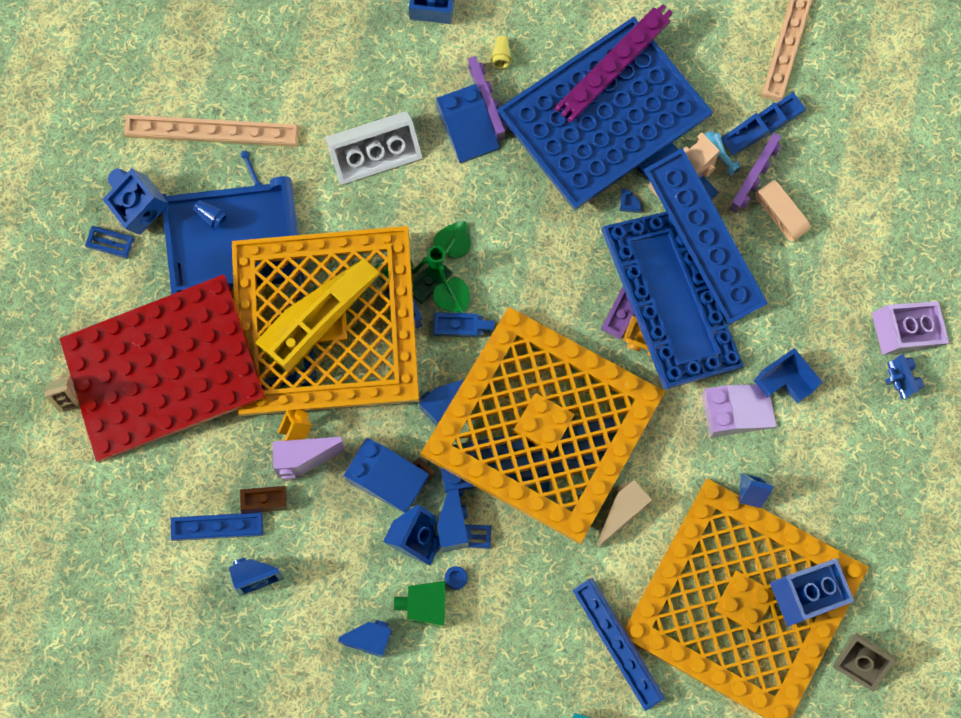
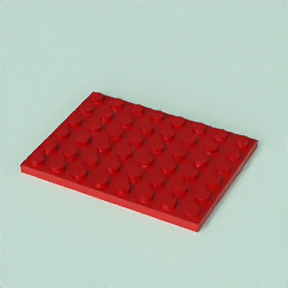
(162, 368)

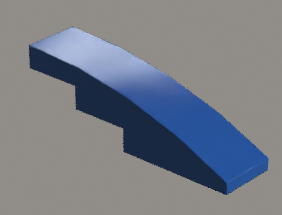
(763, 124)

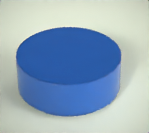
(456, 578)

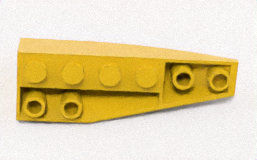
(313, 315)

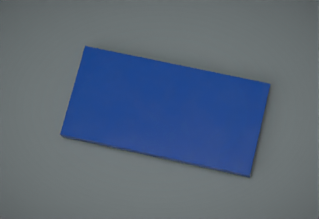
(671, 301)

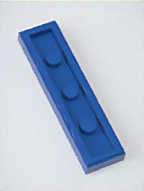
(216, 526)

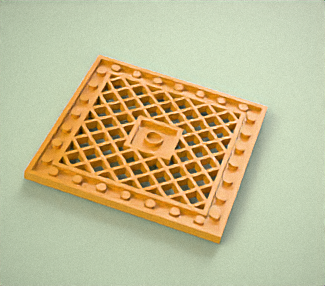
(331, 245)
(543, 424)
(741, 602)

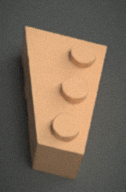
(702, 157)

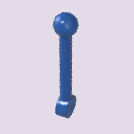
(244, 154)

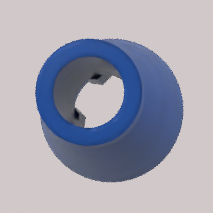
(210, 214)

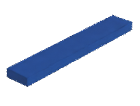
(618, 644)

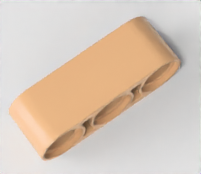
(783, 210)

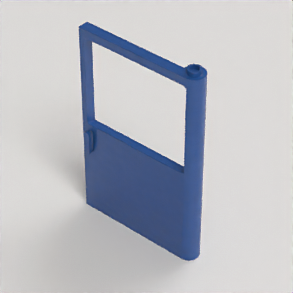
(207, 251)

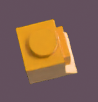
(295, 425)

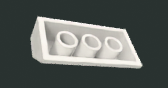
(373, 147)

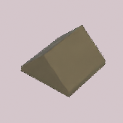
(864, 661)

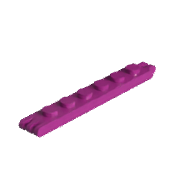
(614, 63)

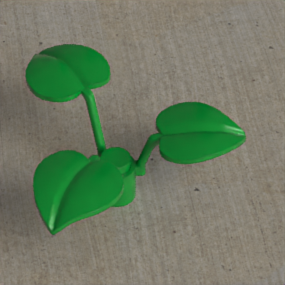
(455, 242)

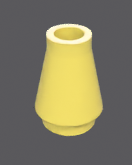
(501, 53)

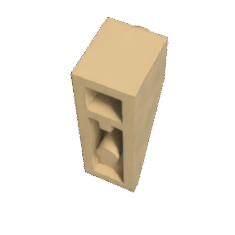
(62, 393)
(627, 504)

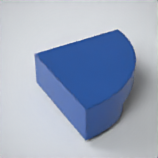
(629, 202)

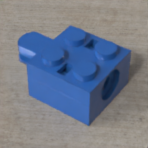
(134, 199)

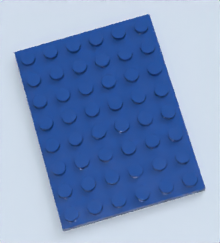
(617, 132)

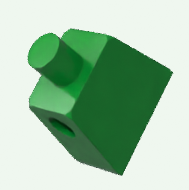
(424, 604)

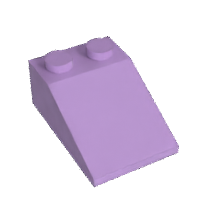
(909, 327)
(737, 410)
(300, 456)

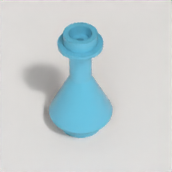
(716, 139)

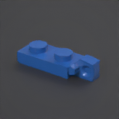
(461, 325)

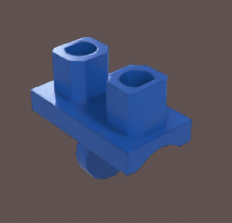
(902, 378)

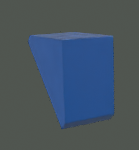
(754, 490)

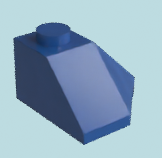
(414, 535)

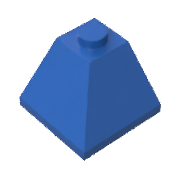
(252, 575)

